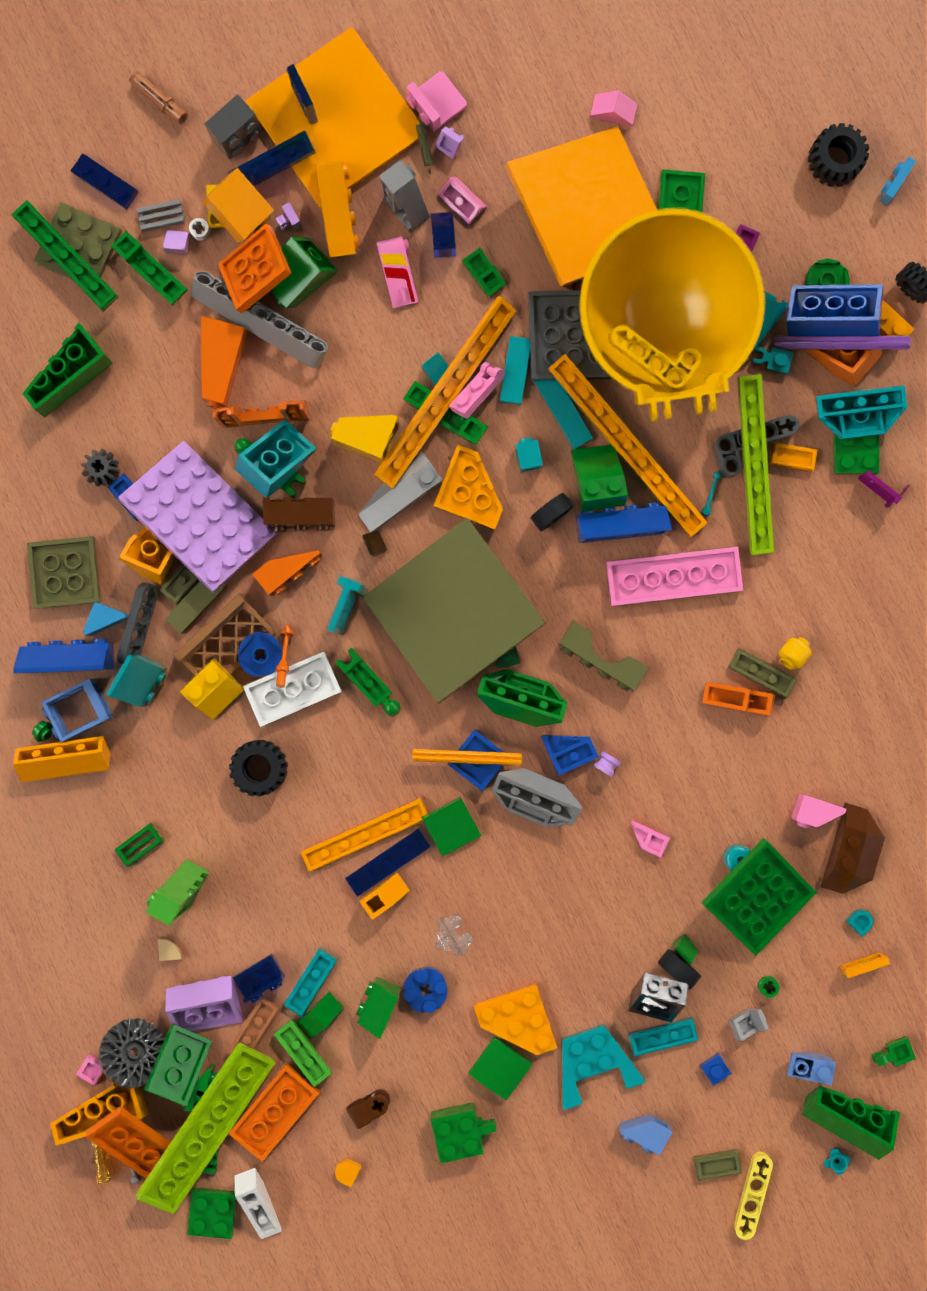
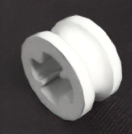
(194, 224)

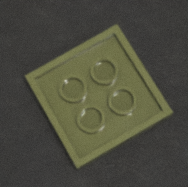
(86, 235)
(63, 572)

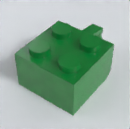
(460, 1132)

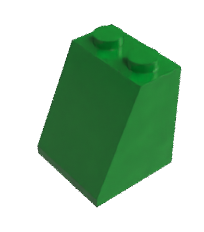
(308, 272)

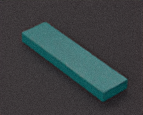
(564, 412)

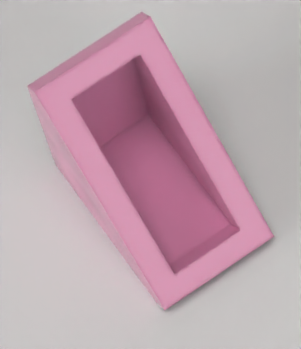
(614, 107)

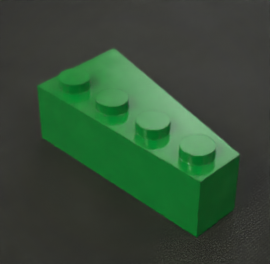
(67, 372)

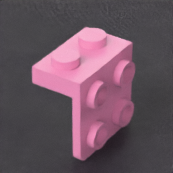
(436, 100)

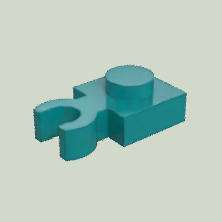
(777, 360)

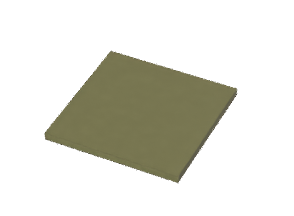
(453, 610)

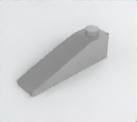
(413, 485)

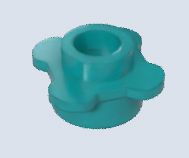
(839, 1167)

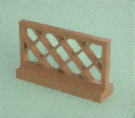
(212, 627)

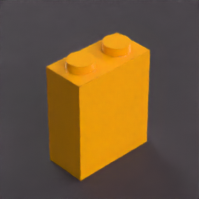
(238, 206)

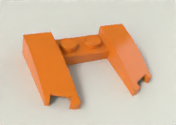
(288, 410)

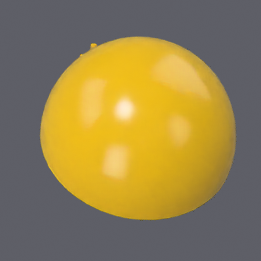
(679, 287)

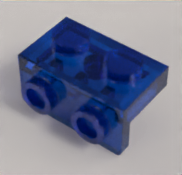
(258, 978)

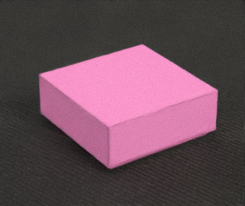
(90, 1070)

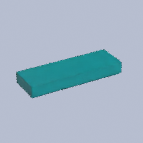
(515, 370)
(310, 982)
(663, 1036)

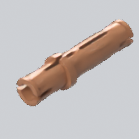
(176, 113)

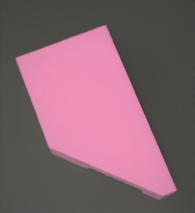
(650, 839)

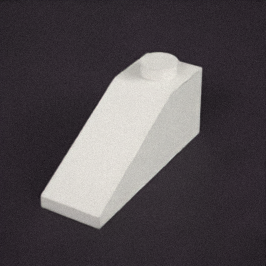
(256, 1203)

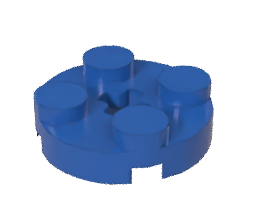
(247, 654)
(428, 1002)

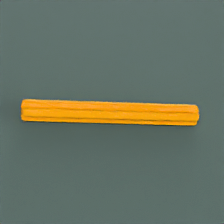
(472, 757)

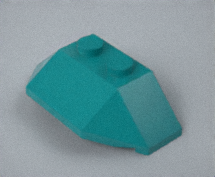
(862, 412)

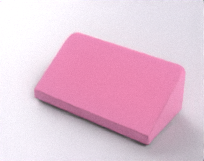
(462, 200)

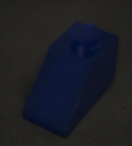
(443, 234)

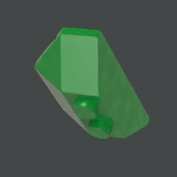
(522, 698)

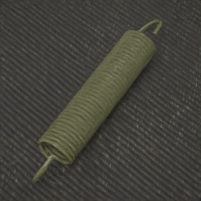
(424, 144)

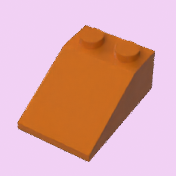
(847, 364)

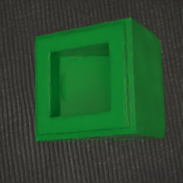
(685, 948)

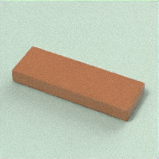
(256, 1024)

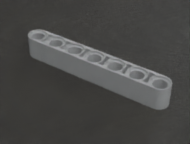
(260, 321)

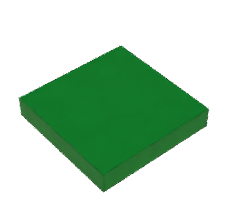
(681, 190)
(451, 826)

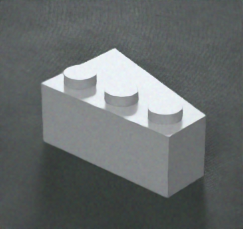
(403, 195)

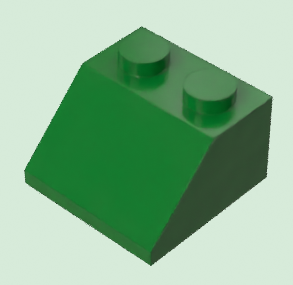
(378, 1007)

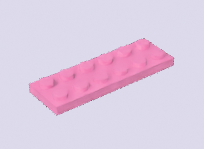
(674, 576)

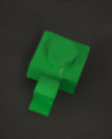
(897, 1052)

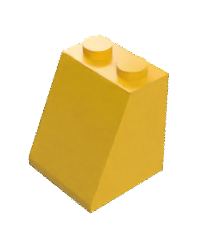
(366, 435)

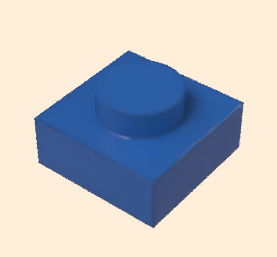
(715, 1069)

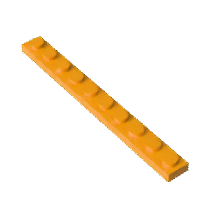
(444, 392)
(627, 445)

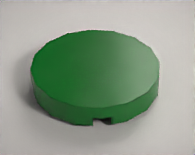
(827, 273)

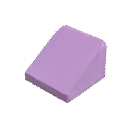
(176, 242)

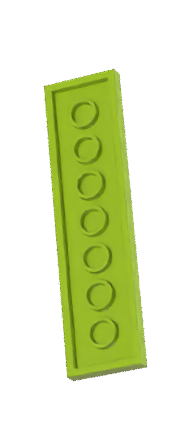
(205, 1128)

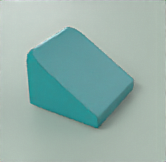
(435, 367)

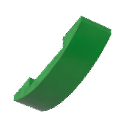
(149, 268)
(468, 429)

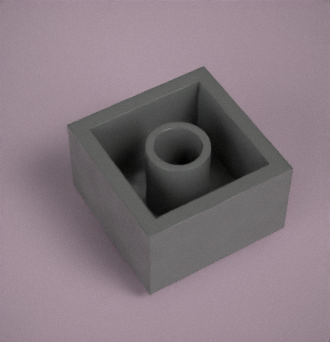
(233, 127)

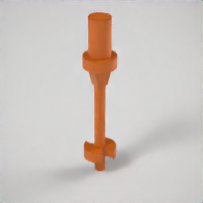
(282, 669)

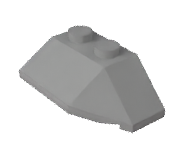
(536, 798)

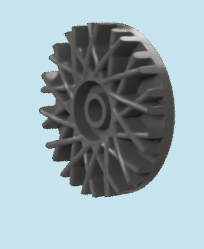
(116, 1057)

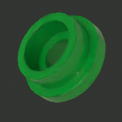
(42, 731)

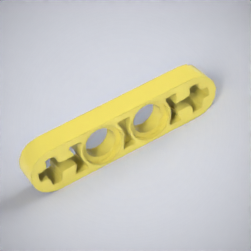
(753, 1195)

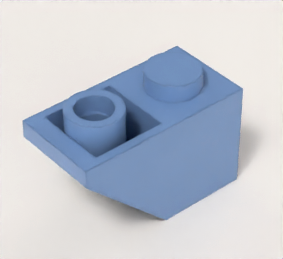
(811, 1067)
(646, 1131)

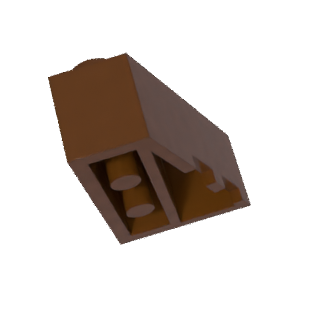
(299, 514)

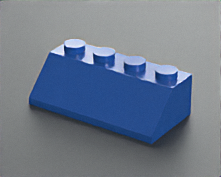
(835, 310)
(622, 523)
(65, 658)

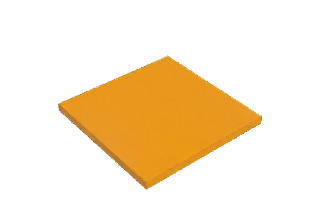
(355, 106)
(579, 197)

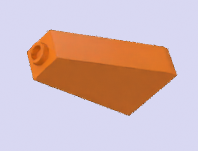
(220, 357)

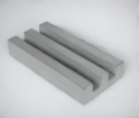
(159, 207)

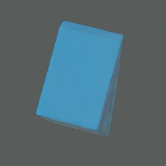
(102, 618)

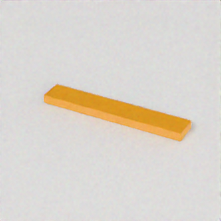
(364, 835)

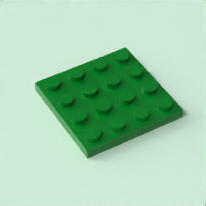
(759, 896)

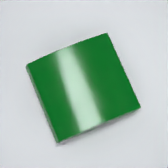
(500, 1068)

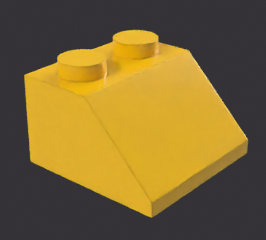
(212, 689)

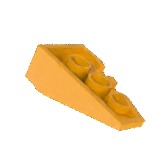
(148, 556)

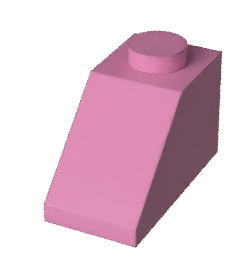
(814, 812)

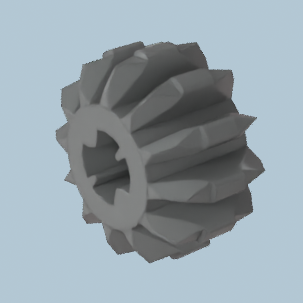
(103, 475)

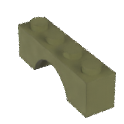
(578, 642)

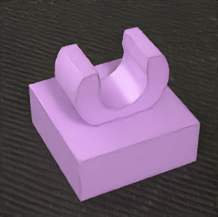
(449, 142)
(288, 218)

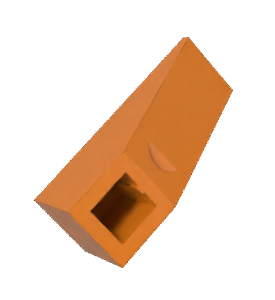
(280, 571)

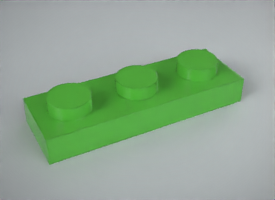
(303, 1052)

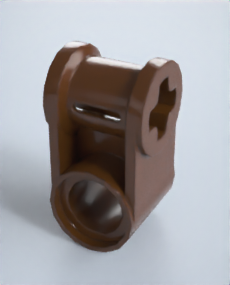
(366, 1110)

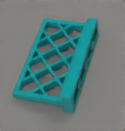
(345, 603)

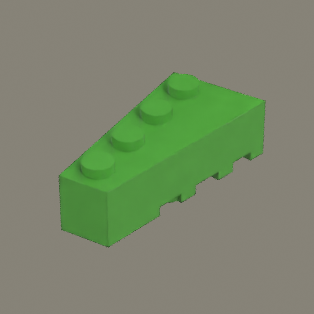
(177, 893)

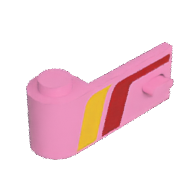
(397, 271)

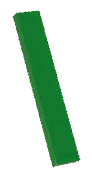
(65, 255)

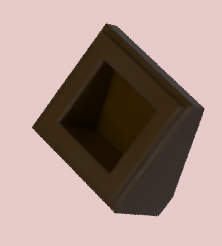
(374, 543)

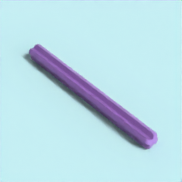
(843, 342)

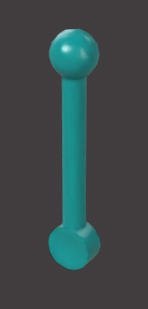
(706, 510)

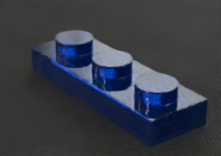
(104, 181)

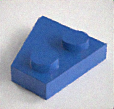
(569, 751)

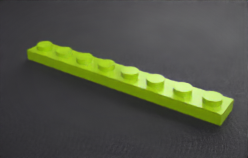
(755, 464)

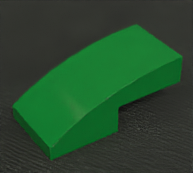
(483, 272)

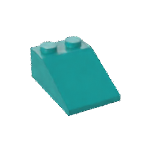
(274, 458)
(137, 680)

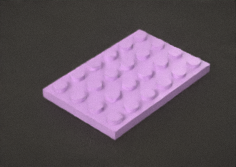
(197, 516)

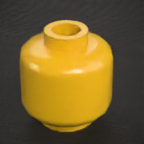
(795, 653)

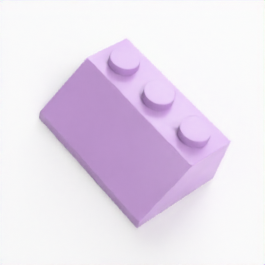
(204, 1004)

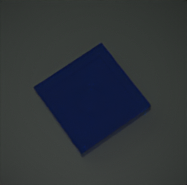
(302, 94)

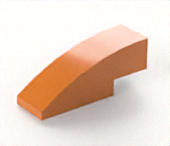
(738, 698)

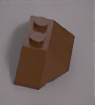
(853, 851)

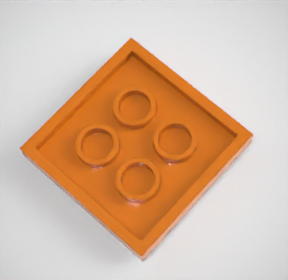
(254, 268)

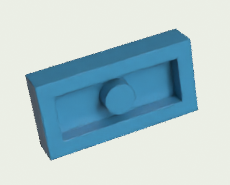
(900, 172)

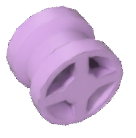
(607, 764)

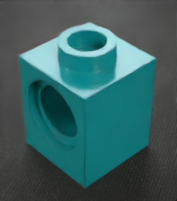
(528, 455)

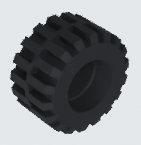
(847, 140)
(245, 781)

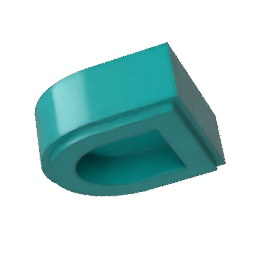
(860, 921)

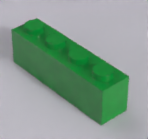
(854, 1121)

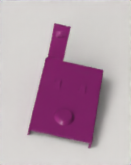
(881, 488)

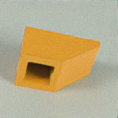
(384, 895)

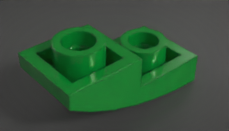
(201, 1085)

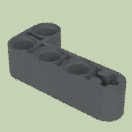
(735, 443)

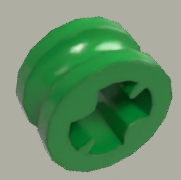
(772, 993)

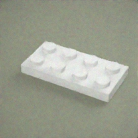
(304, 686)

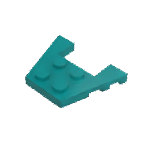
(591, 1054)

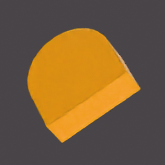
(347, 1171)

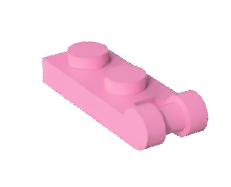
(477, 390)

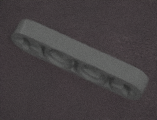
(134, 623)

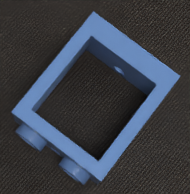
(97, 699)

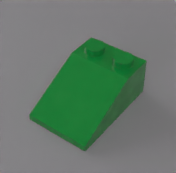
(599, 478)

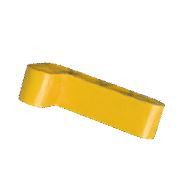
(650, 352)

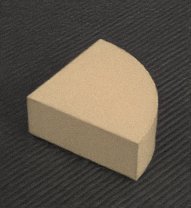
(168, 950)

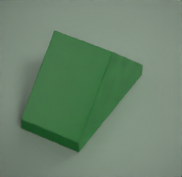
(320, 1015)

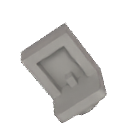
(748, 1023)

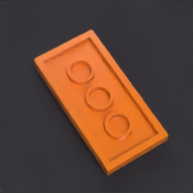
(274, 1112)
(129, 1140)

